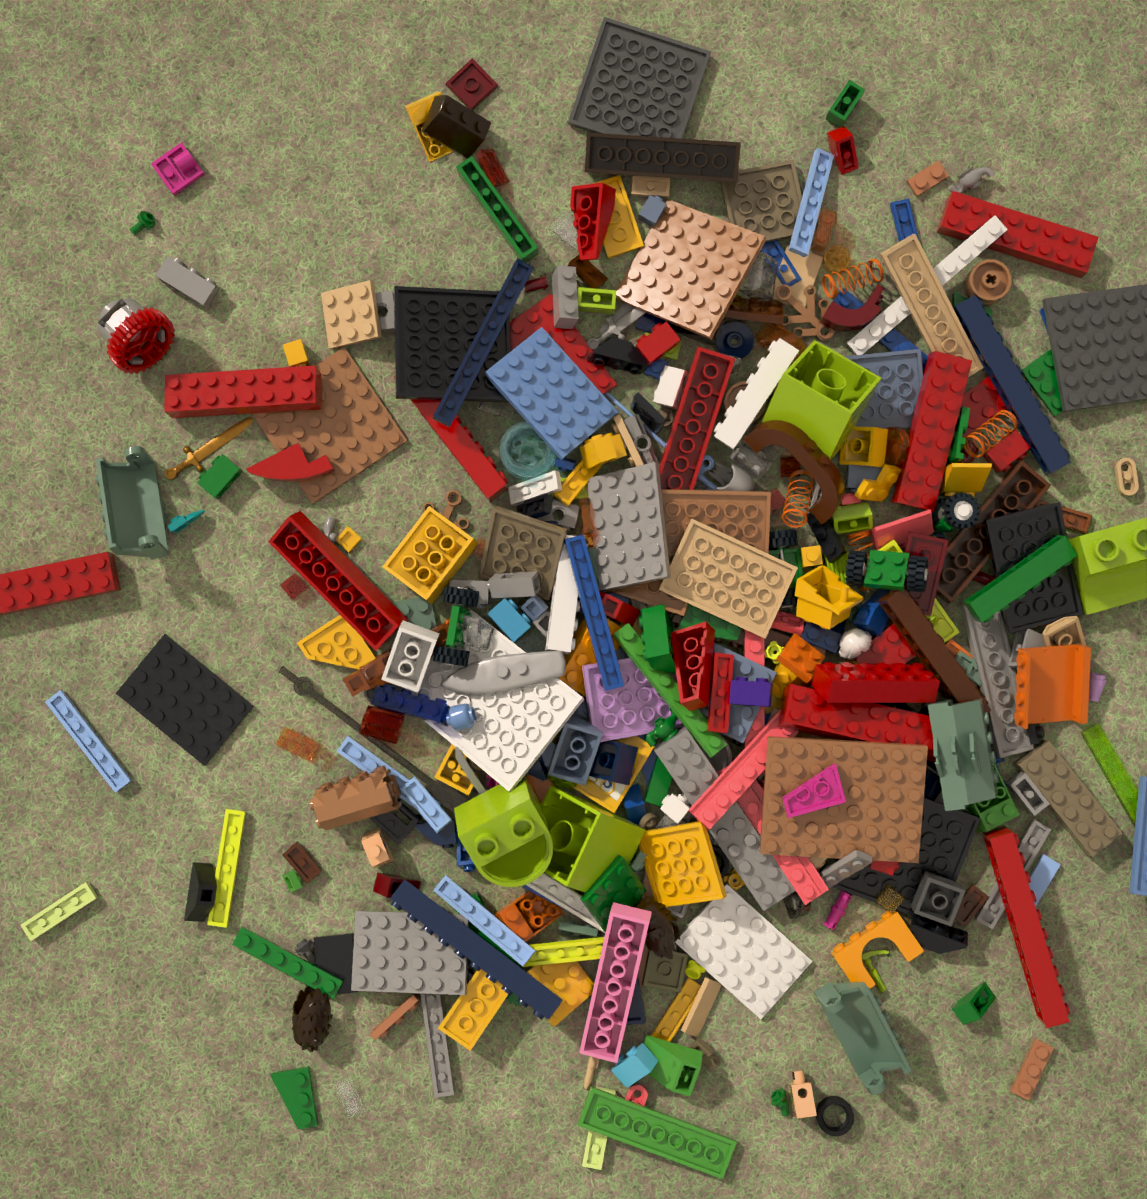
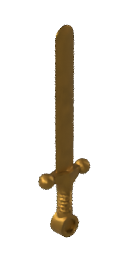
(208, 448)

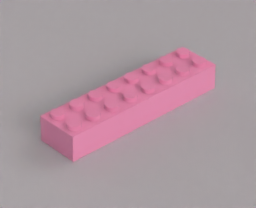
(615, 982)

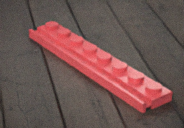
(737, 776)
(797, 869)

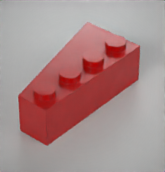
(693, 663)

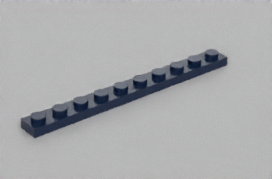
(482, 343)

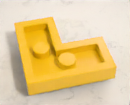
(878, 489)

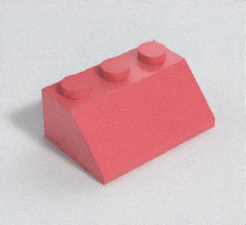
(899, 529)

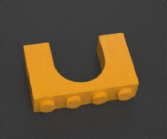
(889, 926)

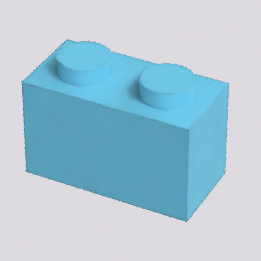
(634, 1065)

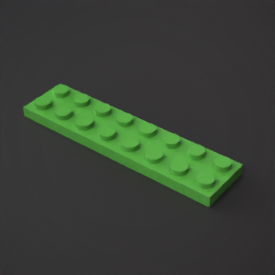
(656, 1132)

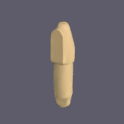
(591, 1066)

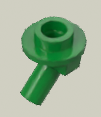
(144, 221)
(779, 1098)

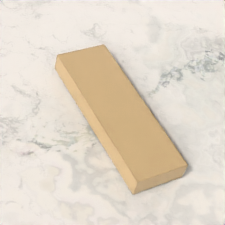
(701, 1007)

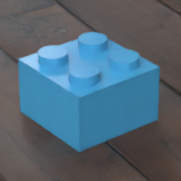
(509, 620)

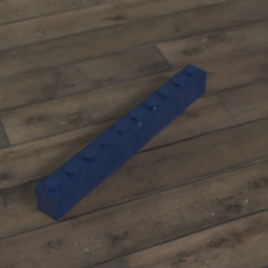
(1011, 386)
(476, 949)

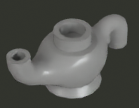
(970, 178)

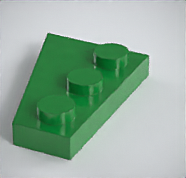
(958, 441)
(722, 628)
(298, 1095)

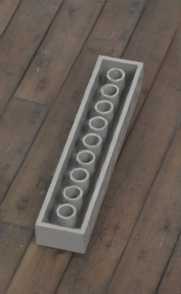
(733, 831)

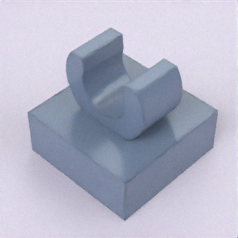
(534, 607)

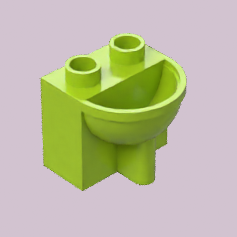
(506, 834)

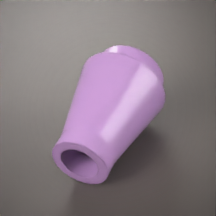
(1096, 686)

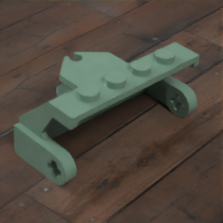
(132, 505)
(963, 752)
(863, 1032)

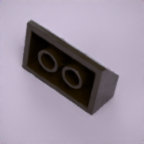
(455, 126)

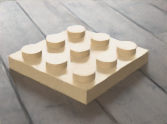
(351, 314)

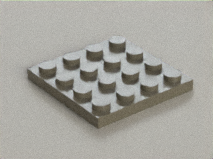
(764, 200)
(522, 545)

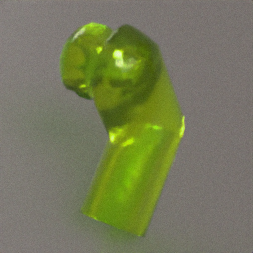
(561, 783)

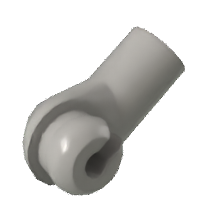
(328, 529)

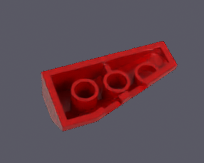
(592, 213)

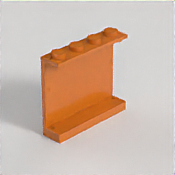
(1052, 684)

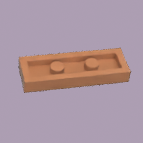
(395, 1017)
(1031, 1069)

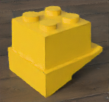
(824, 598)

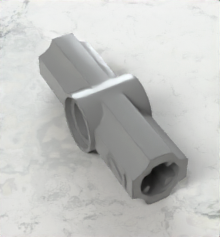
(637, 431)

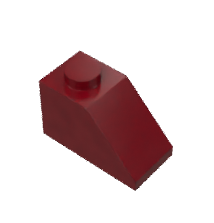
(387, 884)

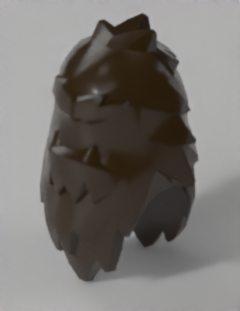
(662, 928)
(311, 1018)

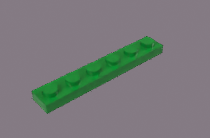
(287, 962)

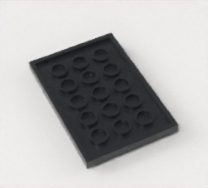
(1013, 539)
(185, 699)

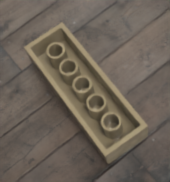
(1069, 798)

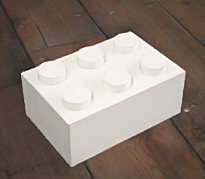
(410, 656)

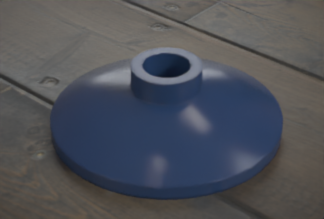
(736, 331)

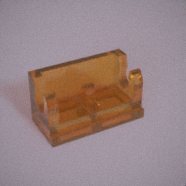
(298, 744)

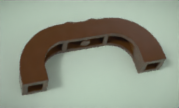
(809, 456)

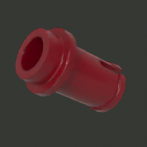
(536, 284)
(983, 578)

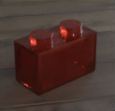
(382, 724)

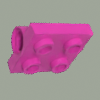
(177, 169)

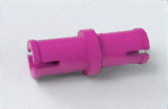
(838, 910)

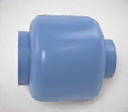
(461, 716)

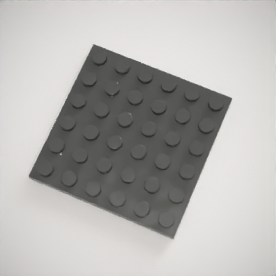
(638, 83)
(1099, 346)

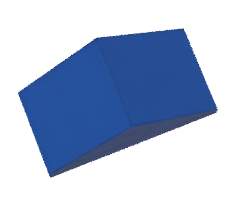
(634, 804)

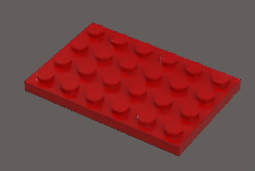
(568, 339)

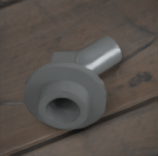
(305, 947)

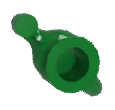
(663, 729)

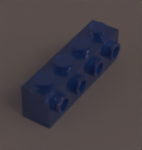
(410, 705)

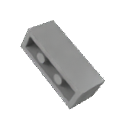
(187, 281)
(565, 297)

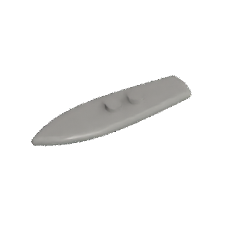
(506, 672)

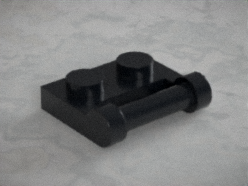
(393, 825)

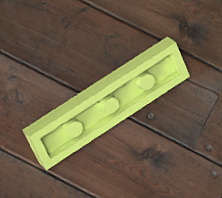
(59, 911)
(595, 1145)

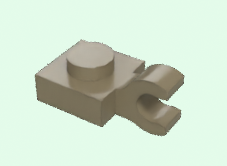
(708, 1059)

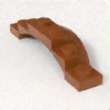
(371, 673)

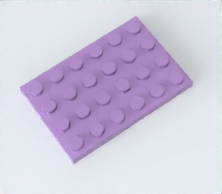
(626, 709)

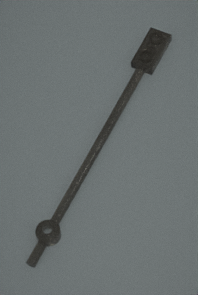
(439, 790)

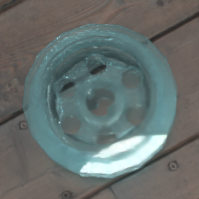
(532, 468)

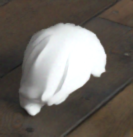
(854, 642)

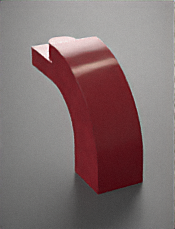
(845, 319)

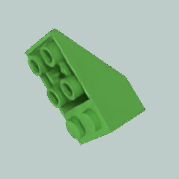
(996, 810)
(676, 1066)

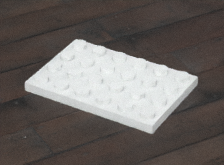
(743, 951)

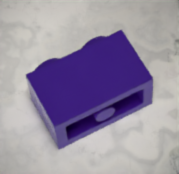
(751, 692)

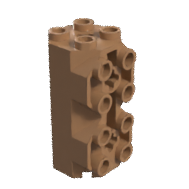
(355, 798)

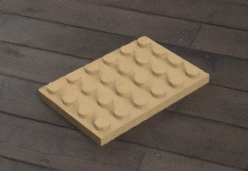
(728, 578)

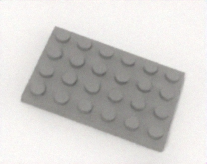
(629, 527)
(403, 958)

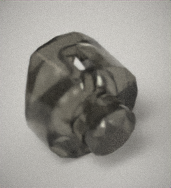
(795, 906)

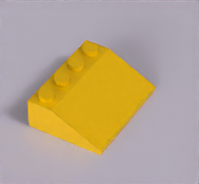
(430, 555)

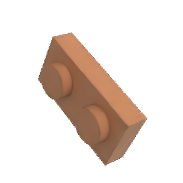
(927, 178)

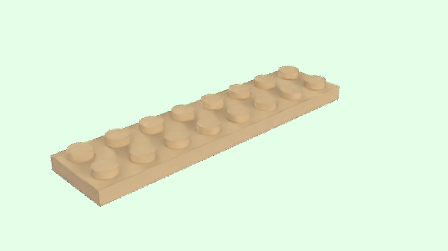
(928, 301)

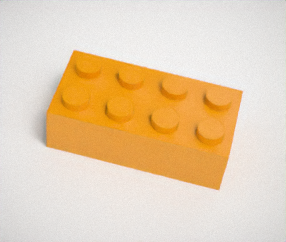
(582, 655)

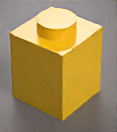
(296, 353)
(811, 556)

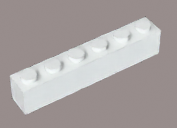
(756, 393)
(563, 608)

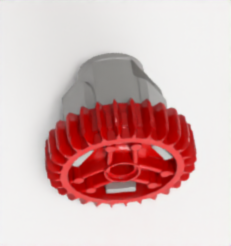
(135, 335)

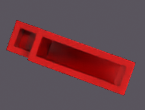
(291, 466)

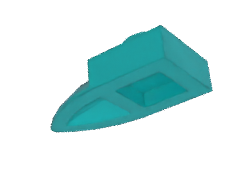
(180, 522)

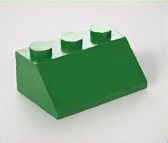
(657, 638)

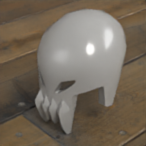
(737, 481)

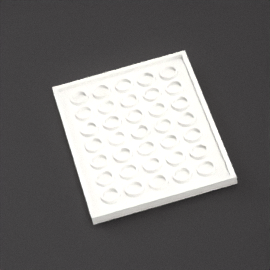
(510, 724)

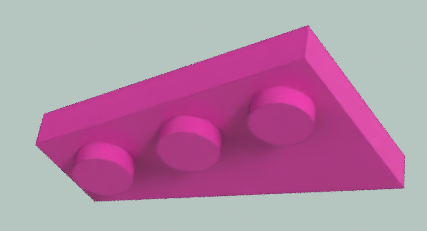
(816, 793)

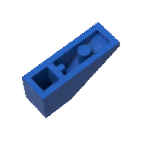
(871, 615)

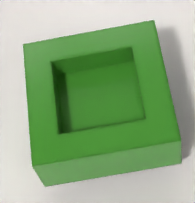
(292, 880)

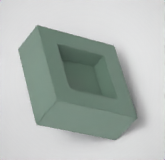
(637, 861)

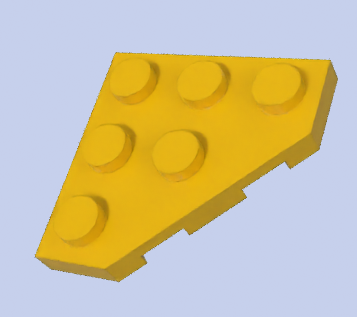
(337, 644)

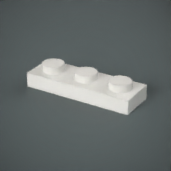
(535, 487)

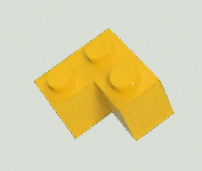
(602, 450)
(452, 773)

